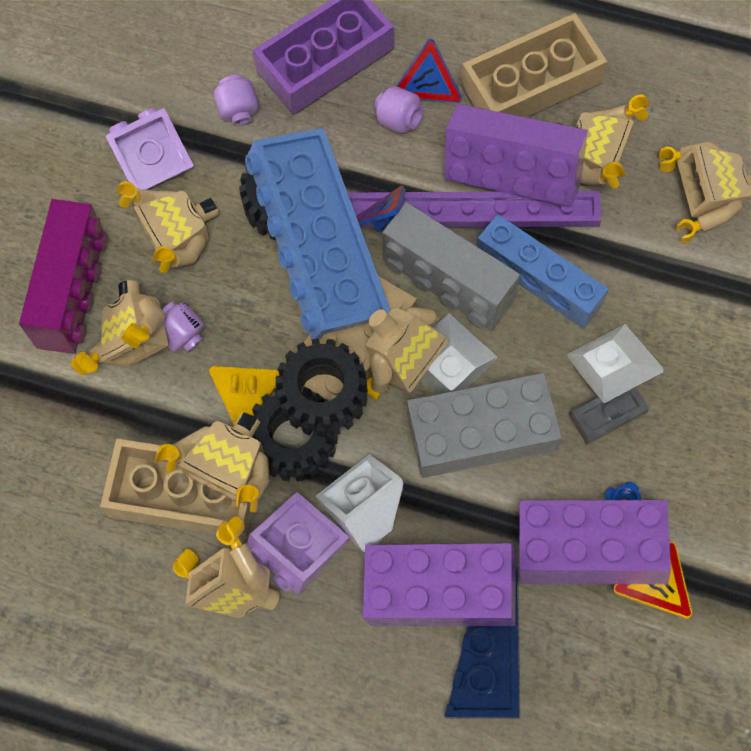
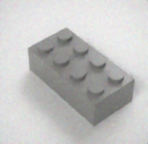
(449, 267)
(483, 425)

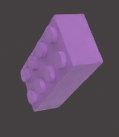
(323, 50)
(514, 154)
(594, 542)
(440, 585)

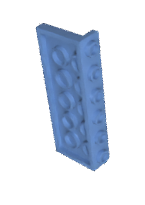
(316, 231)

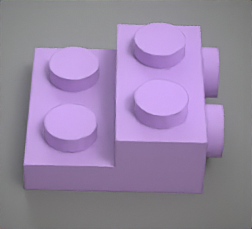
(149, 149)
(296, 543)

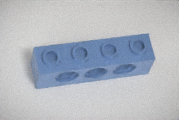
(544, 271)

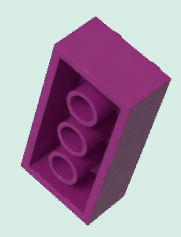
(63, 277)

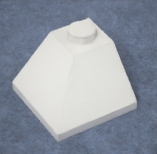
(460, 360)
(614, 363)
(364, 501)

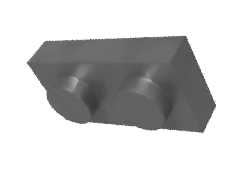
(599, 418)

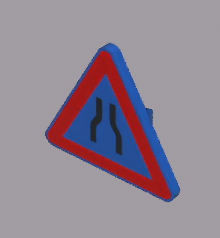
(430, 76)
(384, 210)

